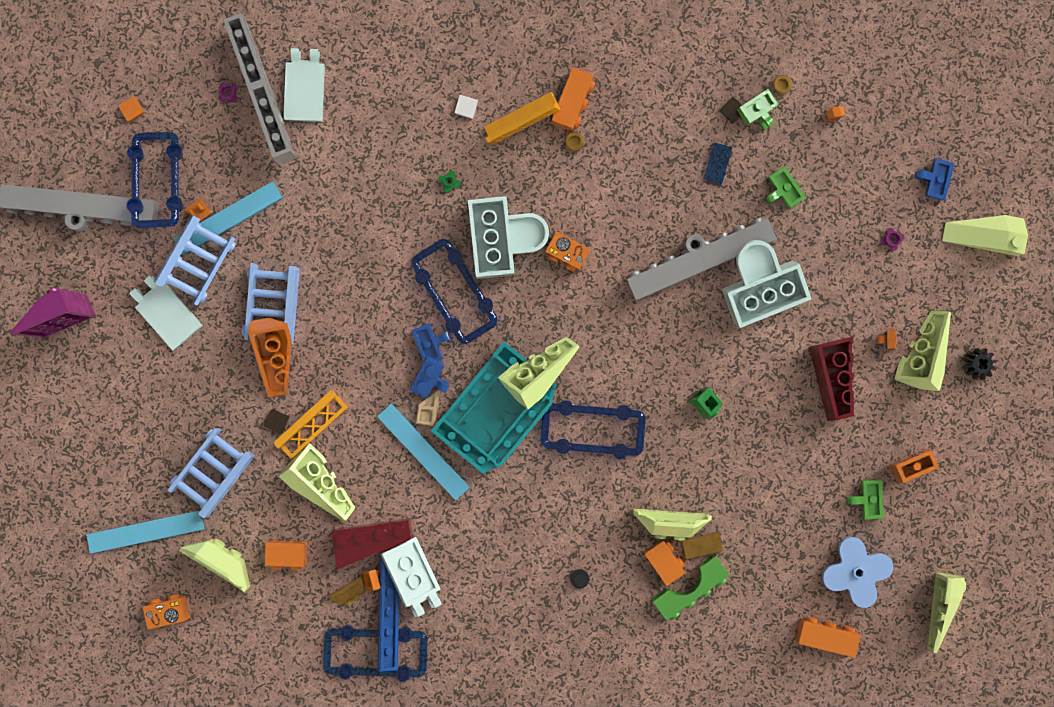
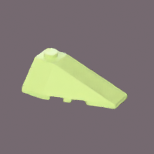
(995, 234)
(926, 362)
(535, 376)
(310, 479)
(946, 599)

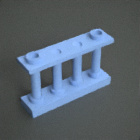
(175, 260)
(289, 295)
(218, 490)

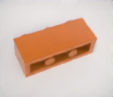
(573, 99)
(828, 636)

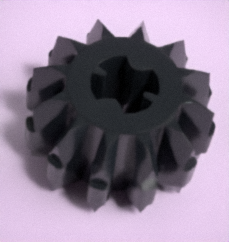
(973, 363)

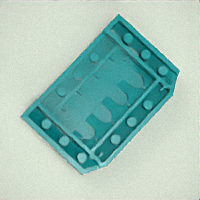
(486, 419)

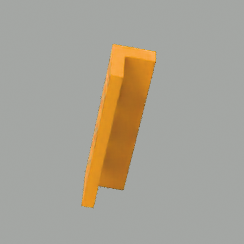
(521, 118)
(305, 419)

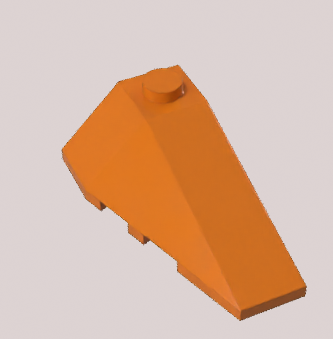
(272, 351)

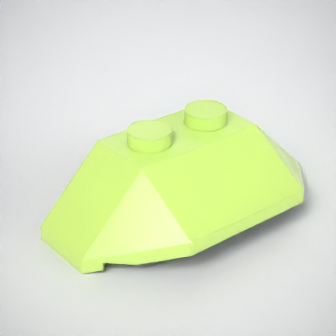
(671, 523)
(220, 561)

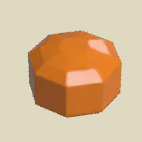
(834, 113)

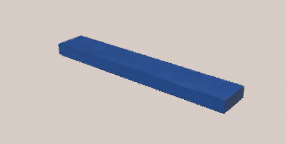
(387, 621)

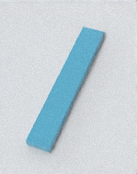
(237, 213)
(423, 451)
(145, 531)

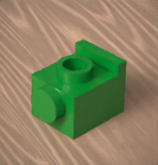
(708, 396)

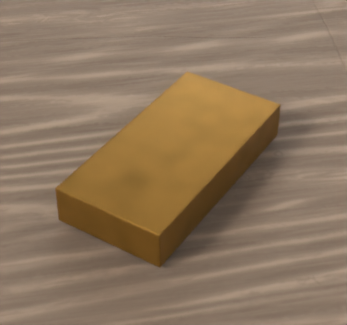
(702, 545)

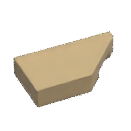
(428, 410)

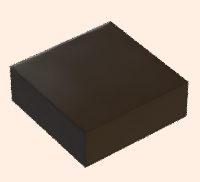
(730, 111)
(276, 421)

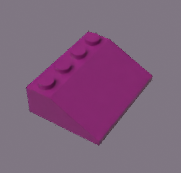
(54, 313)

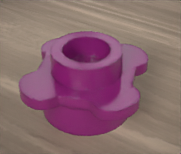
(223, 88)
(890, 233)

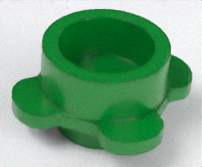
(447, 187)

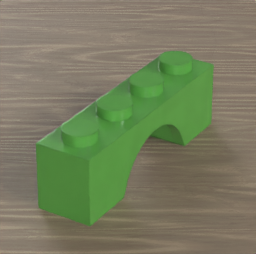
(710, 574)

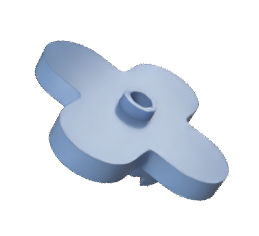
(843, 574)

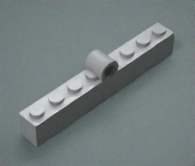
(259, 89)
(72, 206)
(697, 260)

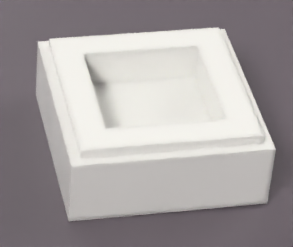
(466, 106)

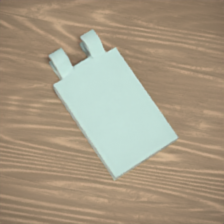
(304, 88)
(166, 313)
(412, 576)

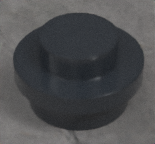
(579, 578)

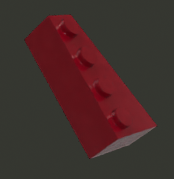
(835, 376)
(362, 541)

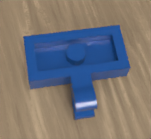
(937, 179)
(428, 343)
(428, 377)

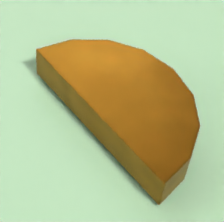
(349, 593)

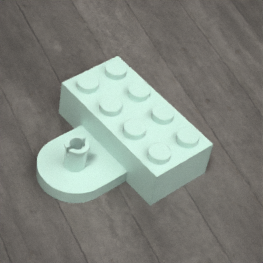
(501, 235)
(764, 285)

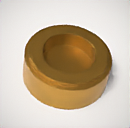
(782, 84)
(574, 141)

